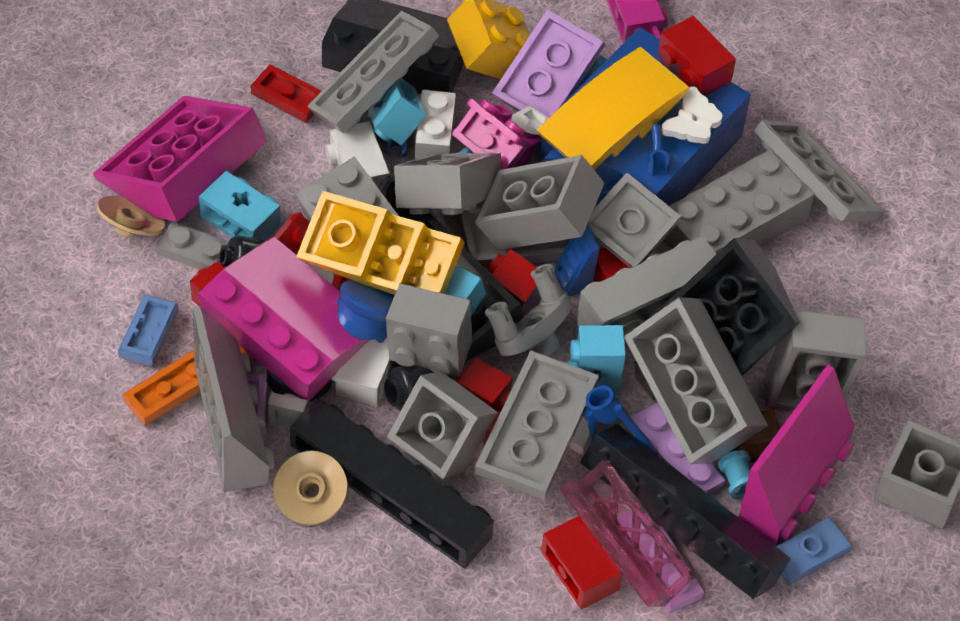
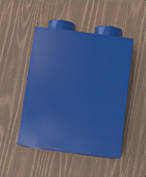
(688, 159)

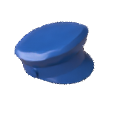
(363, 310)

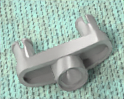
(538, 326)

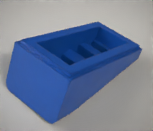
(578, 263)

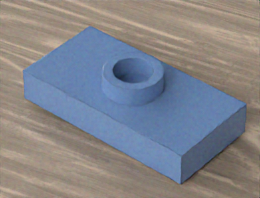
(148, 330)
(813, 550)

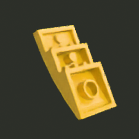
(614, 108)
(378, 246)

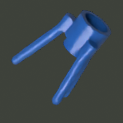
(607, 409)

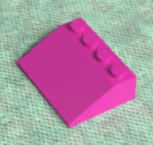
(182, 155)
(282, 316)
(799, 460)

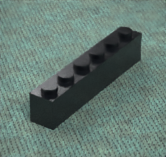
(394, 483)
(689, 512)

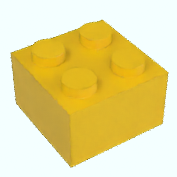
(488, 35)

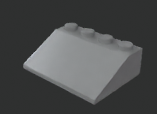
(230, 405)

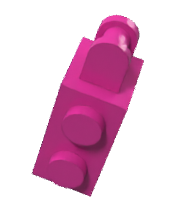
(633, 14)

